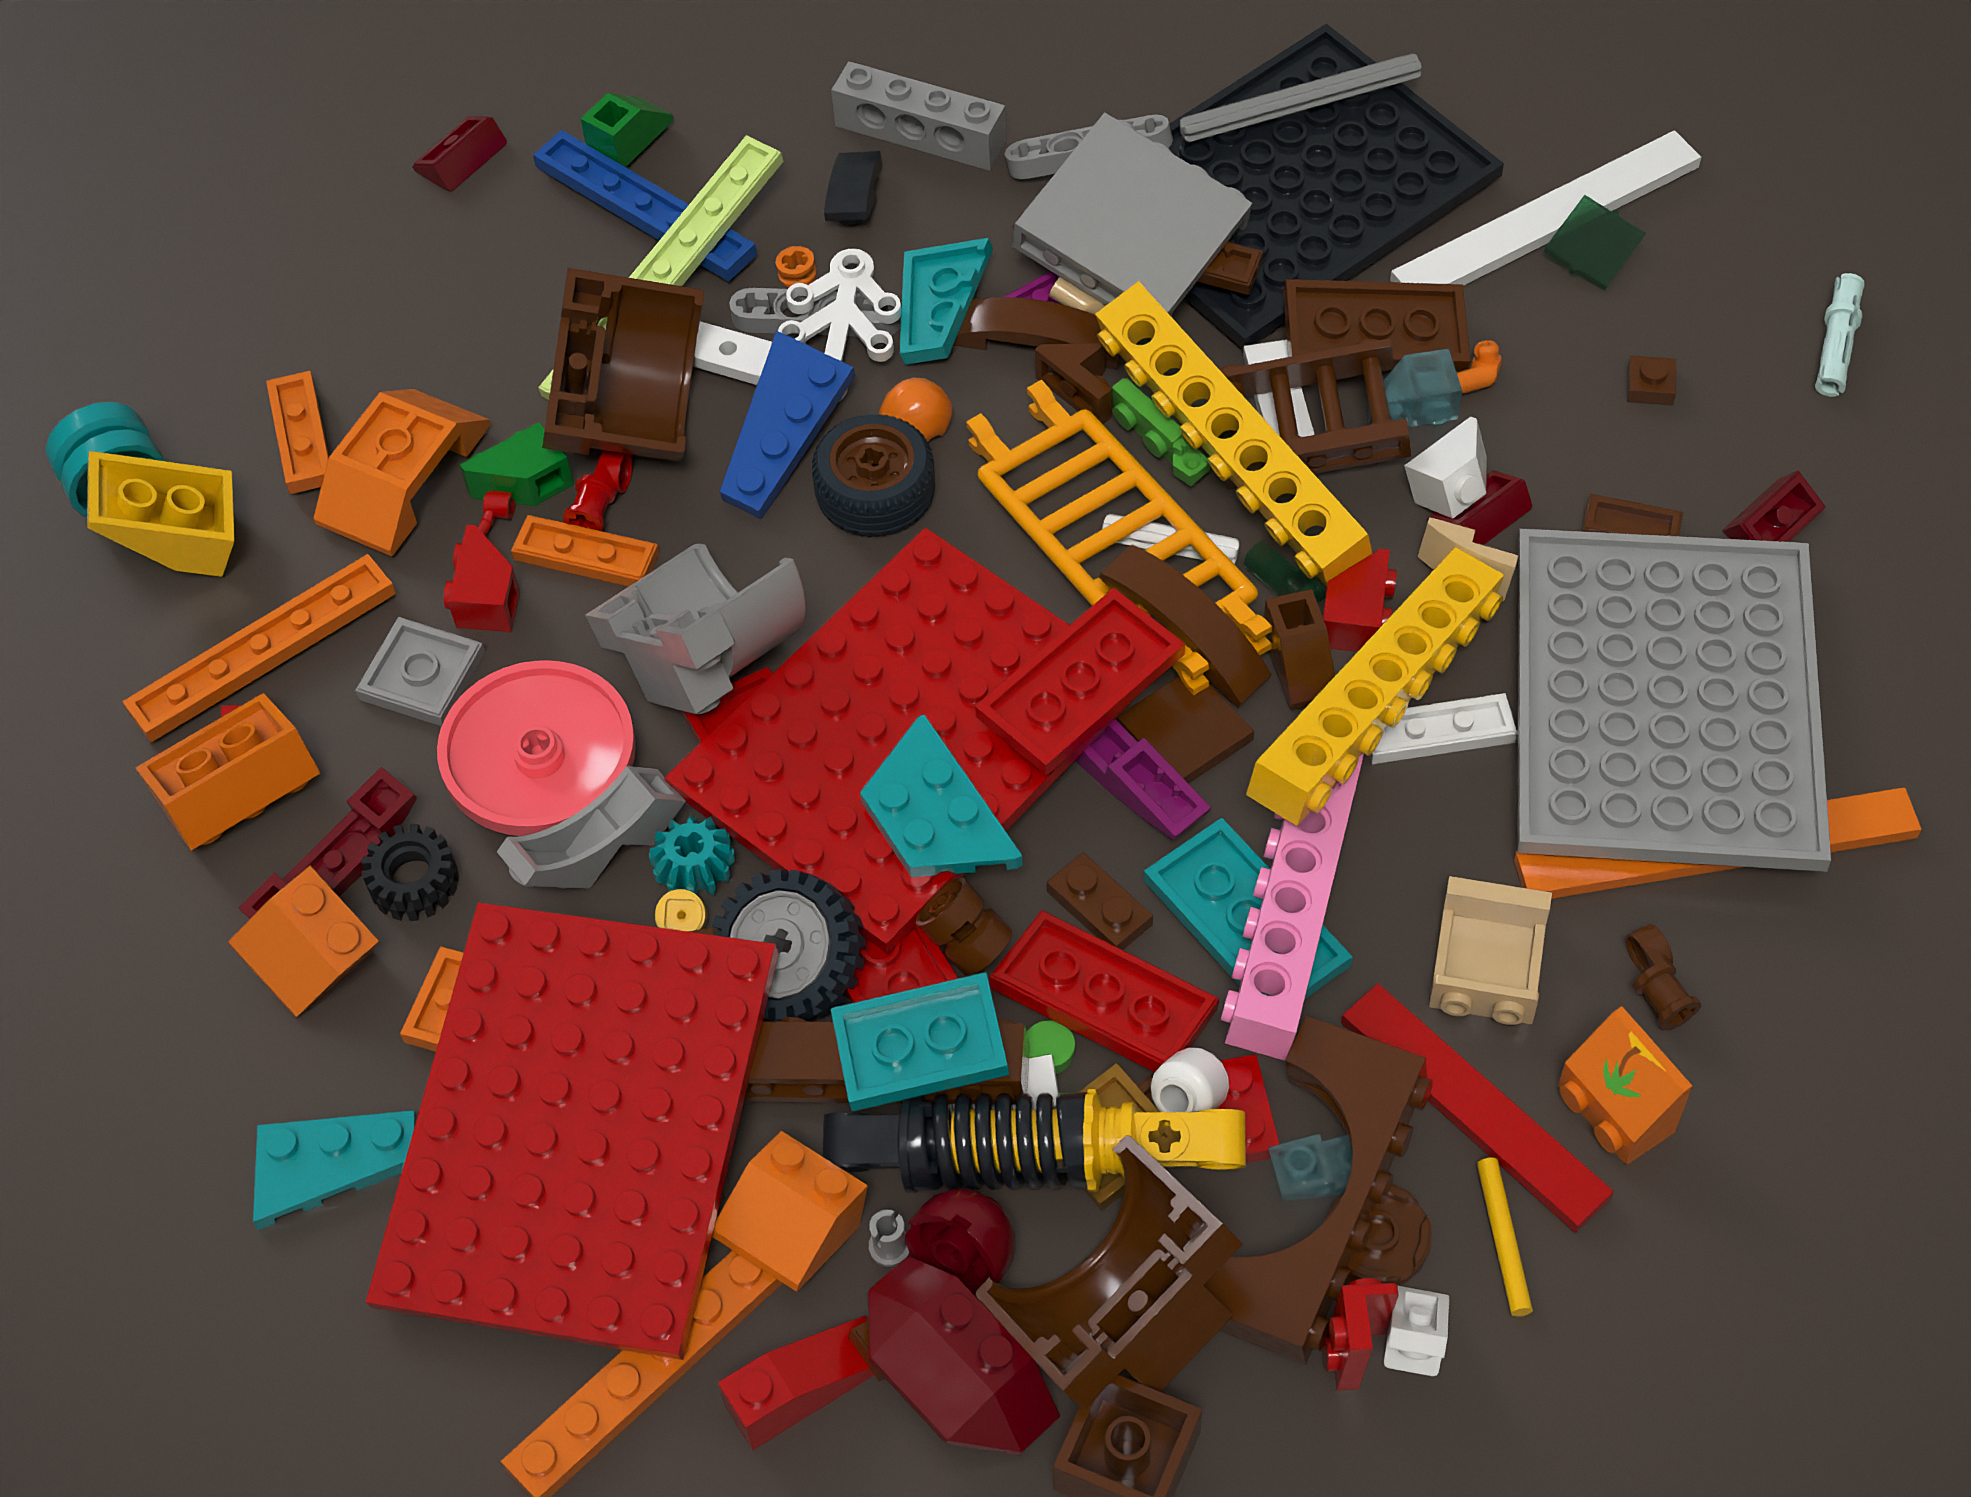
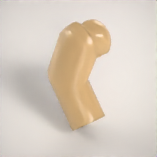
(1070, 295)

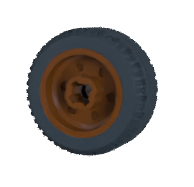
(873, 475)

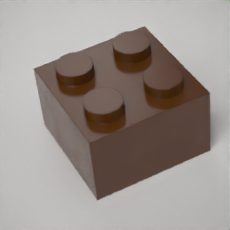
(1127, 1444)

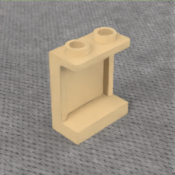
(1490, 951)

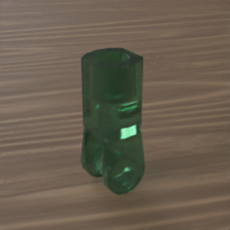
(1279, 572)

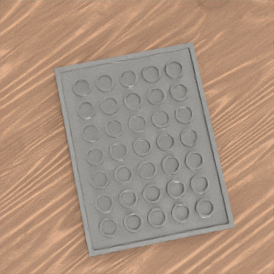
(1669, 701)

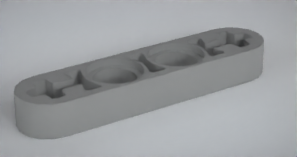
(1047, 153)
(763, 322)

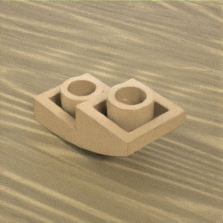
(1443, 537)

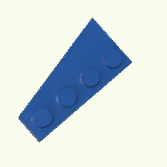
(785, 415)

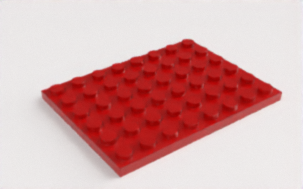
(796, 753)
(576, 1130)

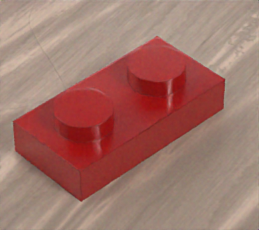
(1249, 1095)

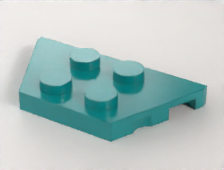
(933, 809)

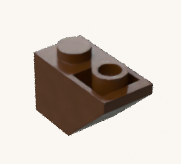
(1299, 646)

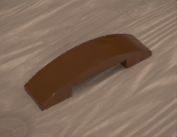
(1028, 323)
(1192, 618)

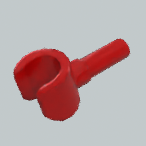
(496, 505)

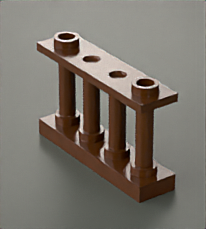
(1338, 445)

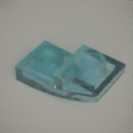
(1312, 1167)

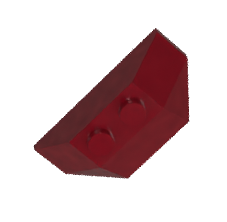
(955, 1361)

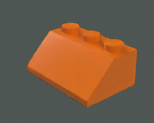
(228, 771)

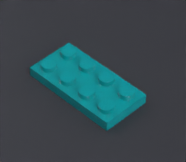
(1211, 891)

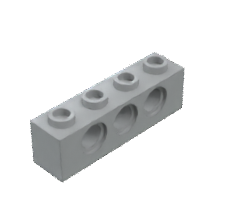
(919, 115)

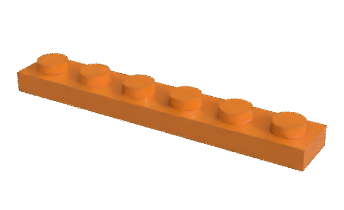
(258, 648)
(633, 1383)

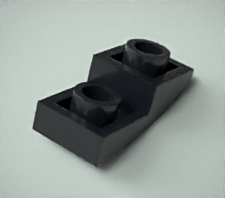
(851, 187)

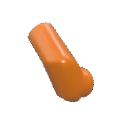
(1483, 368)

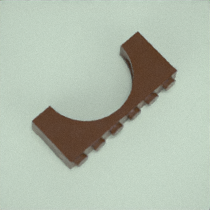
(1373, 1091)

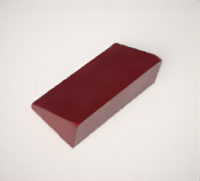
(461, 152)
(1501, 506)
(1778, 511)

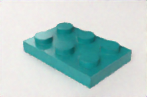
(919, 1041)

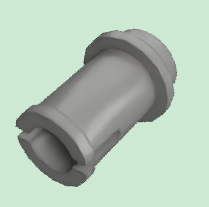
(887, 1239)

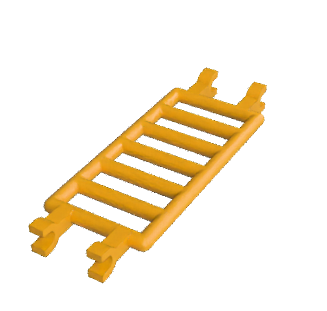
(1068, 561)

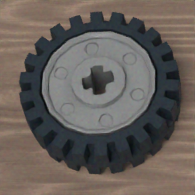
(822, 935)

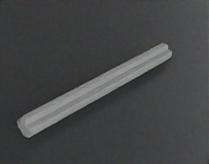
(1300, 97)

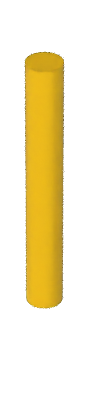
(1504, 1237)

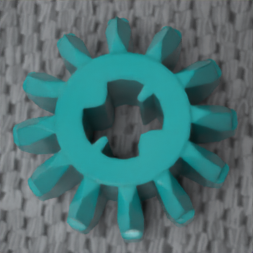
(692, 856)

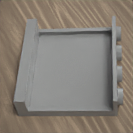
(1128, 216)

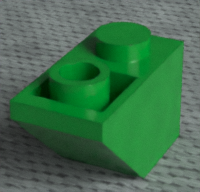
(623, 126)
(520, 468)

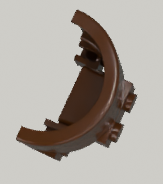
(623, 383)
(1134, 1299)

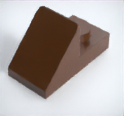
(1075, 376)

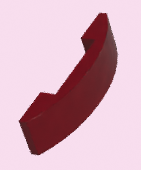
(338, 857)

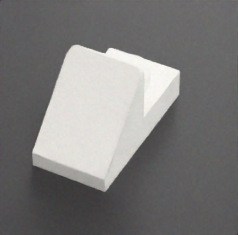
(1417, 1332)

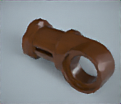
(1658, 982)

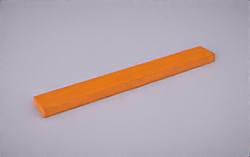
(1852, 822)

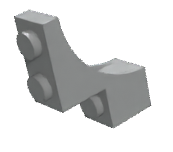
(584, 844)

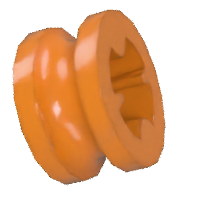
(788, 260)

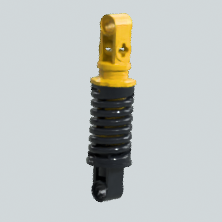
(1024, 1143)

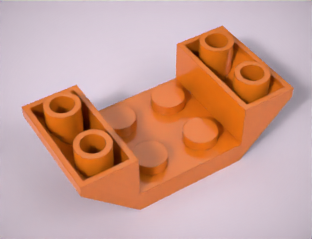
(387, 462)

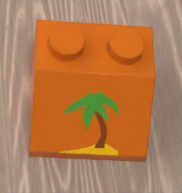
(1624, 1087)

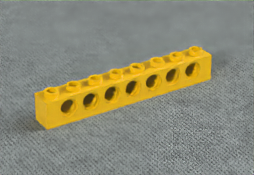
(1139, 316)
(1375, 687)

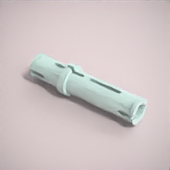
(1842, 321)

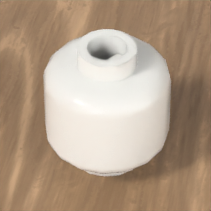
(1190, 1082)

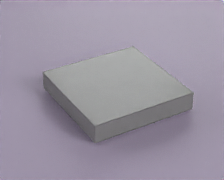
(420, 671)

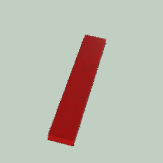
(1485, 1112)

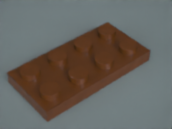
(1342, 313)

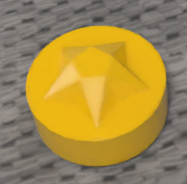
(681, 911)

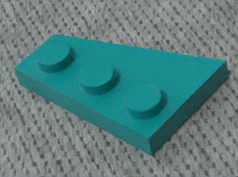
(937, 296)
(322, 1157)

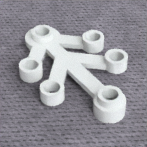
(843, 312)

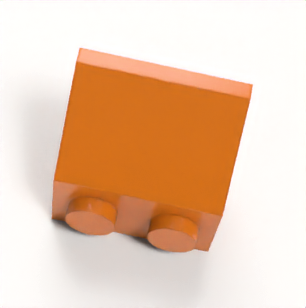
(303, 942)
(790, 1211)

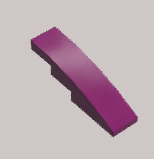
(1143, 781)

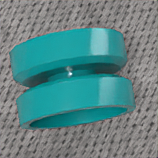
(97, 428)

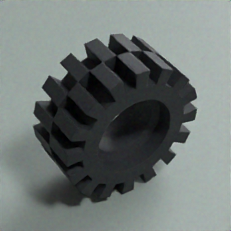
(402, 849)

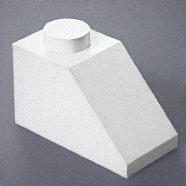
(1450, 471)

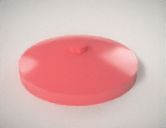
(534, 745)

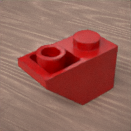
(483, 585)
(1356, 601)

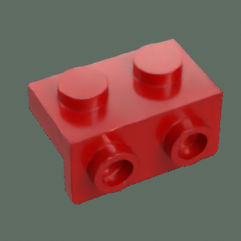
(1360, 1312)

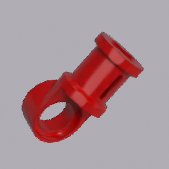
(599, 490)

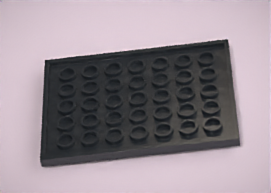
(1328, 181)

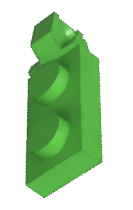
(1159, 433)

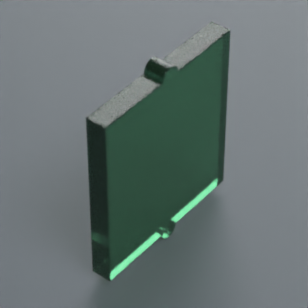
(1594, 242)

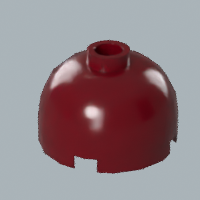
(963, 1237)

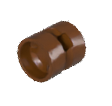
(969, 932)

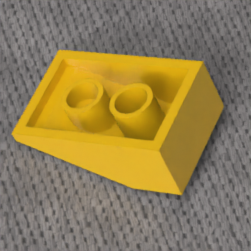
(163, 510)

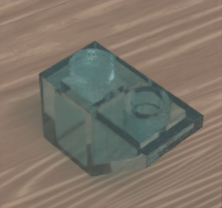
(1423, 389)

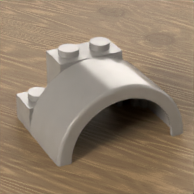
(693, 630)

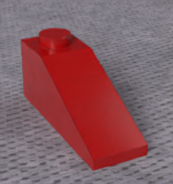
(793, 1382)

